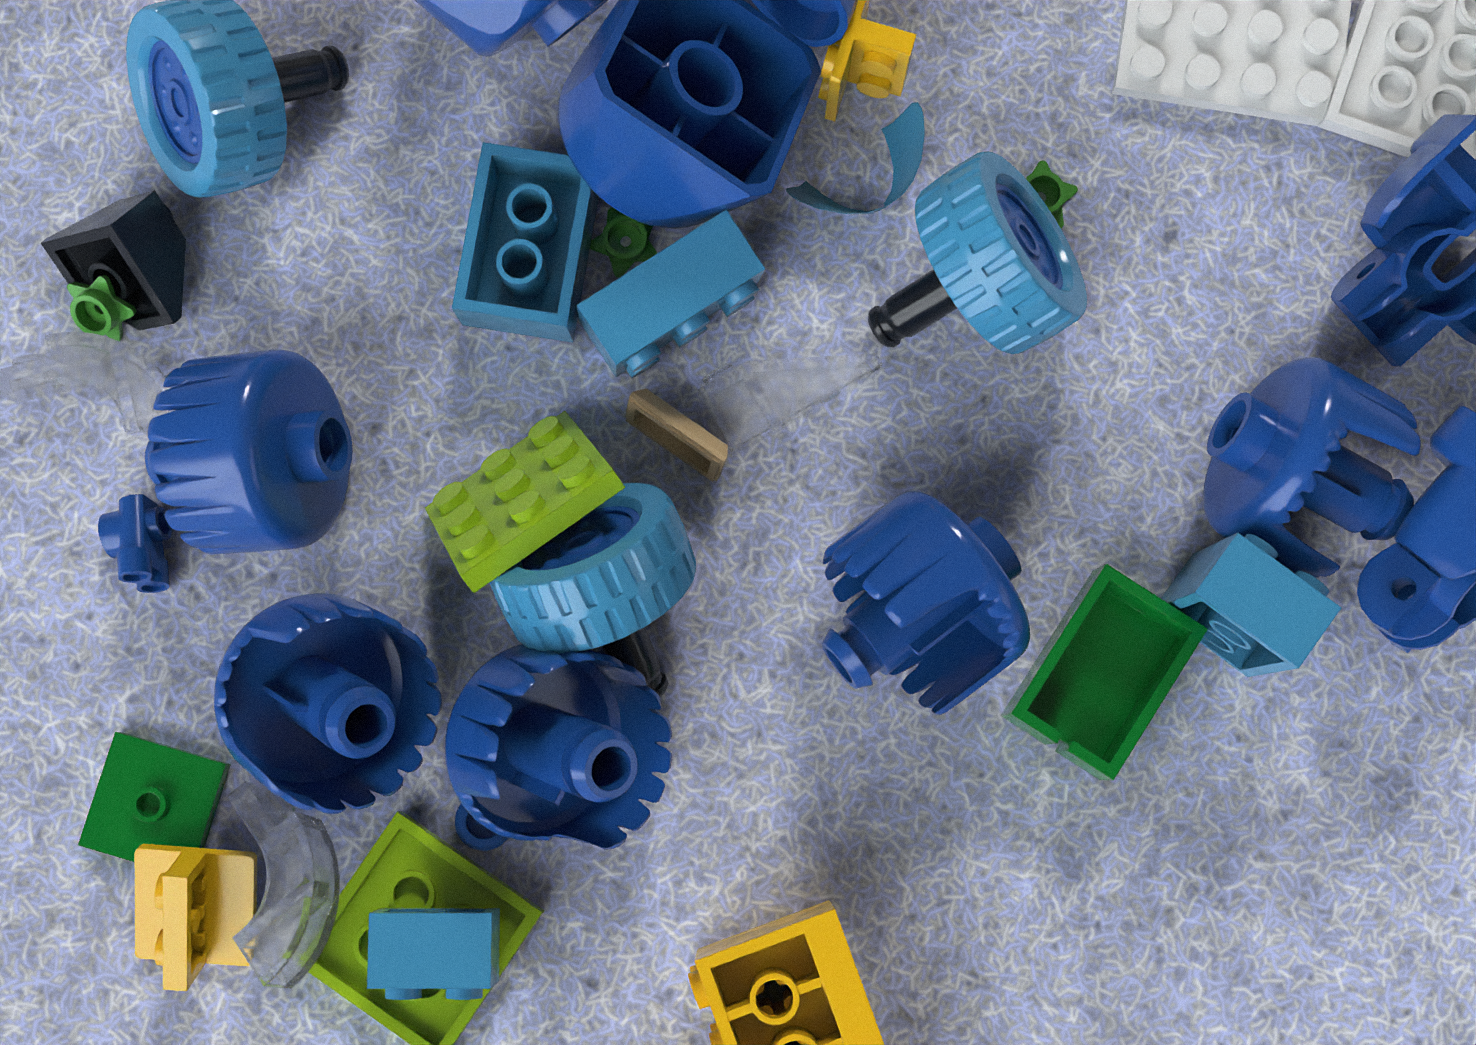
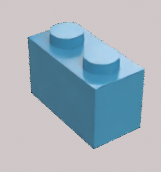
(433, 951)

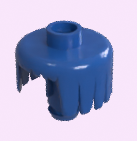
(249, 452)
(1285, 454)
(930, 599)
(326, 701)
(557, 746)

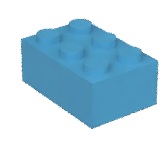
(525, 244)
(672, 296)
(1253, 606)

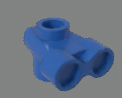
(136, 540)

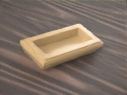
(676, 433)

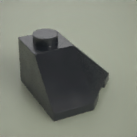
(138, 251)

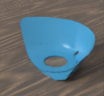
(905, 143)

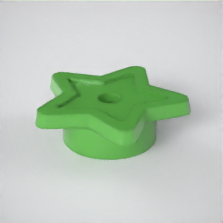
(1053, 187)
(609, 243)
(89, 317)

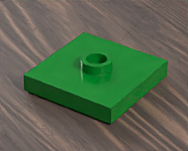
(152, 798)

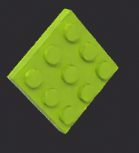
(521, 499)
(416, 871)

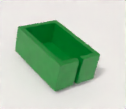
(1104, 672)

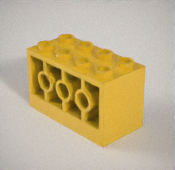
(799, 950)

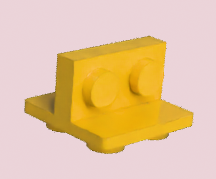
(866, 55)
(191, 908)

